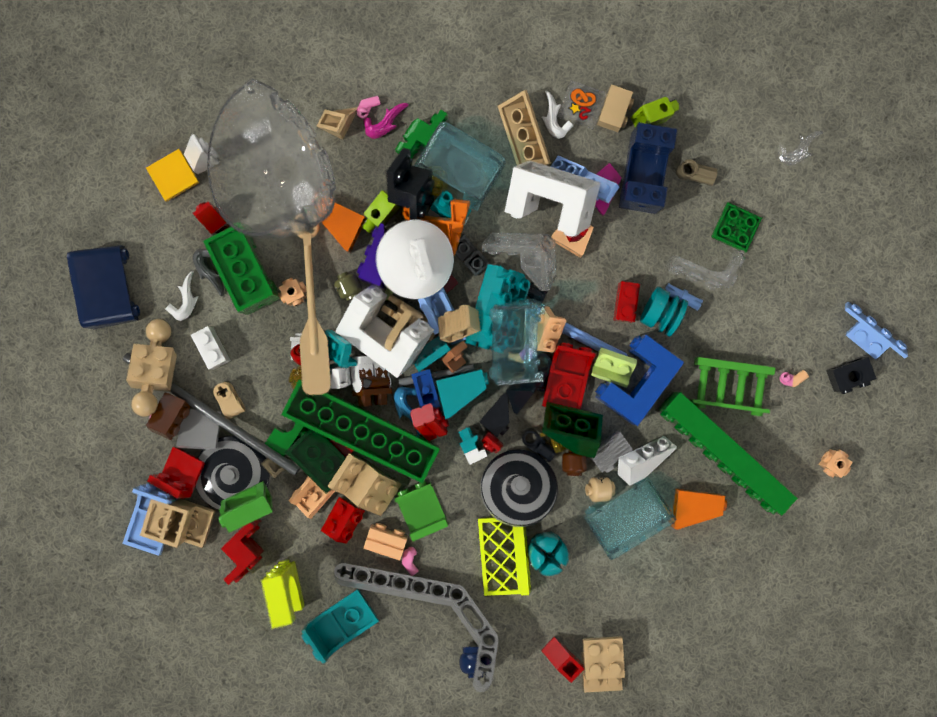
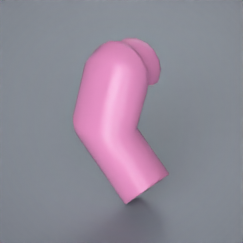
(365, 106)
(407, 560)

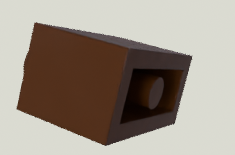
(168, 416)

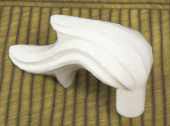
(551, 119)
(188, 300)

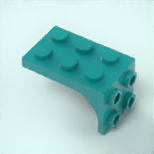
(338, 625)

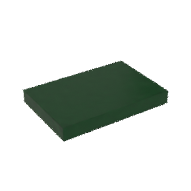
(316, 458)

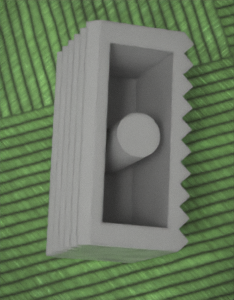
(610, 451)

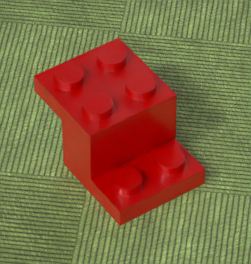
(243, 551)

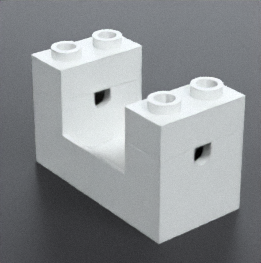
(575, 192)
(369, 333)

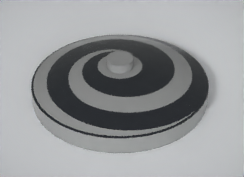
(229, 470)
(519, 488)

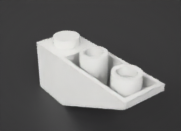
(197, 154)
(642, 461)

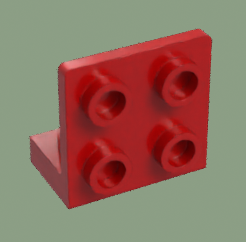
(179, 474)

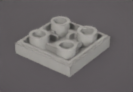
(198, 432)

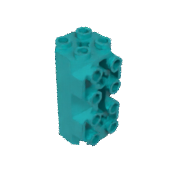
(497, 288)

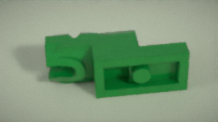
(420, 133)

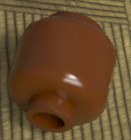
(573, 463)

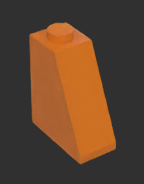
(344, 226)
(696, 507)

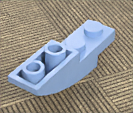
(607, 188)

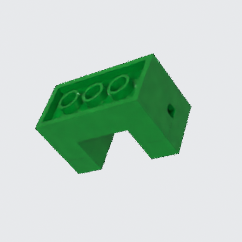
(241, 270)

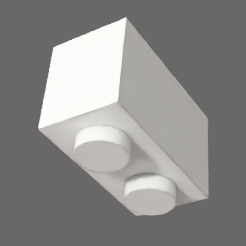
(210, 347)

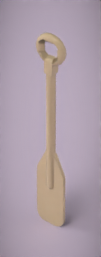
(313, 339)

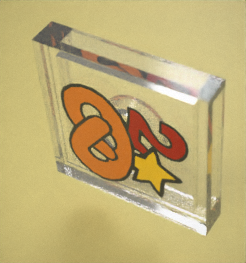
(582, 104)

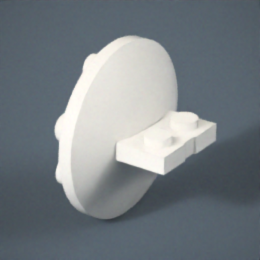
(414, 259)

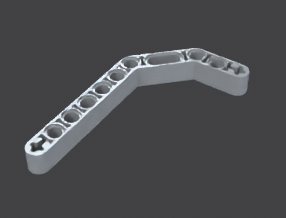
(428, 596)

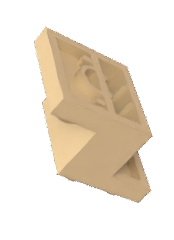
(364, 485)
(177, 523)
(603, 664)

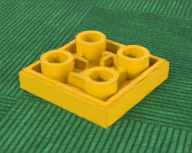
(172, 175)

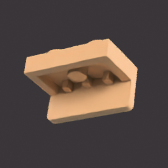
(549, 330)
(309, 498)

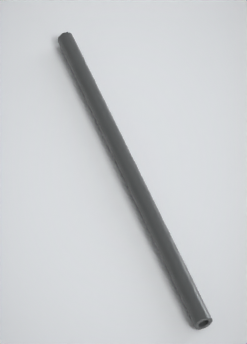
(230, 426)

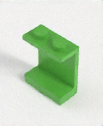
(421, 510)

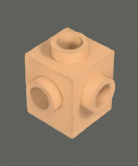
(299, 294)
(830, 460)

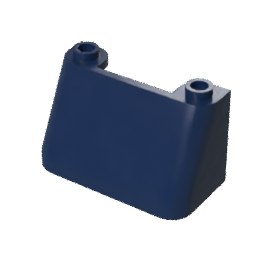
(101, 287)

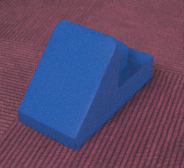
(425, 388)

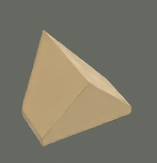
(337, 121)

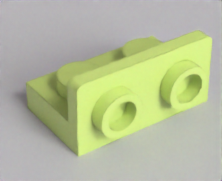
(613, 367)

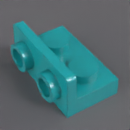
(339, 350)
(430, 353)

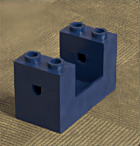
(646, 168)

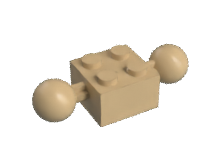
(151, 368)

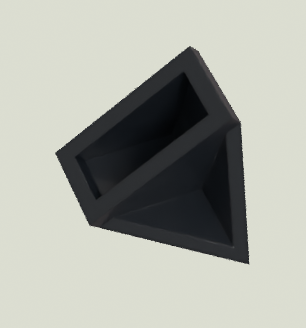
(520, 394)

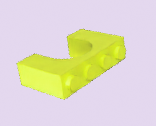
(283, 593)

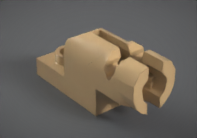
(402, 306)

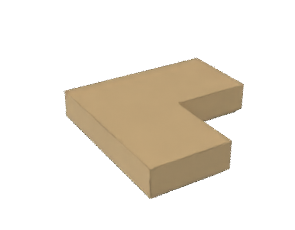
(401, 325)

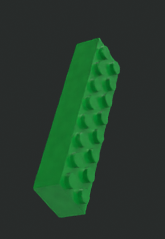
(362, 432)
(727, 453)

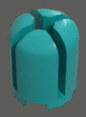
(549, 564)

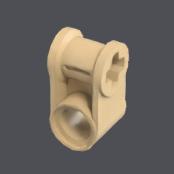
(230, 402)

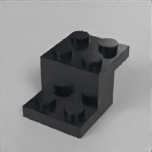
(409, 185)

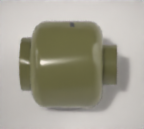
(347, 286)

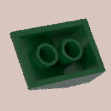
(573, 428)

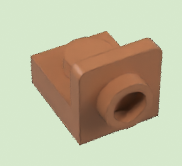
(454, 358)

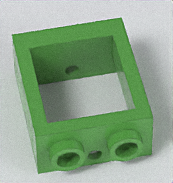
(245, 507)

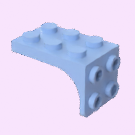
(144, 495)

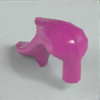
(385, 126)

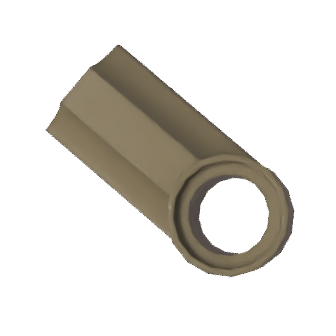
(698, 172)

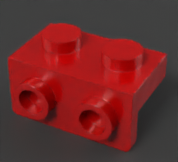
(342, 521)

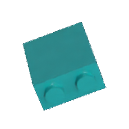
(460, 390)

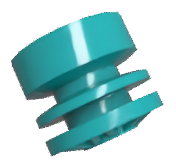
(666, 313)

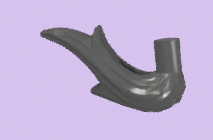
(203, 268)

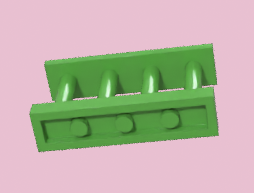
(742, 370)

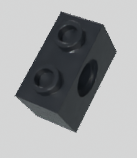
(862, 371)

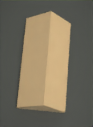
(523, 130)

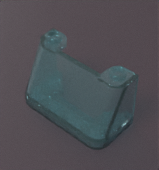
(462, 163)
(515, 342)
(629, 518)

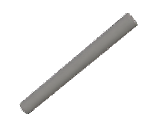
(440, 374)

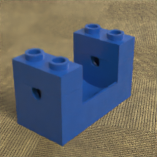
(662, 370)

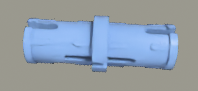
(693, 301)

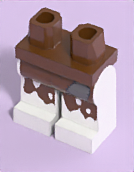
(369, 380)

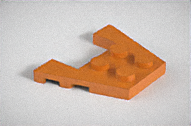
(452, 226)

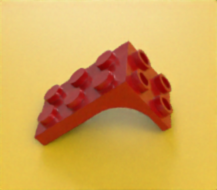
(568, 375)

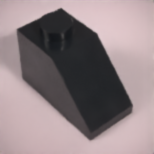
(497, 417)

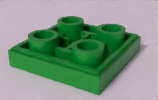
(736, 227)

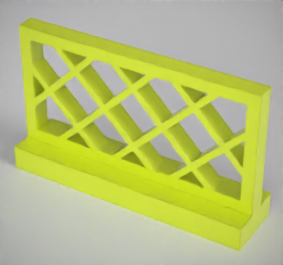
(521, 559)

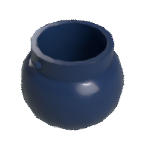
(468, 660)

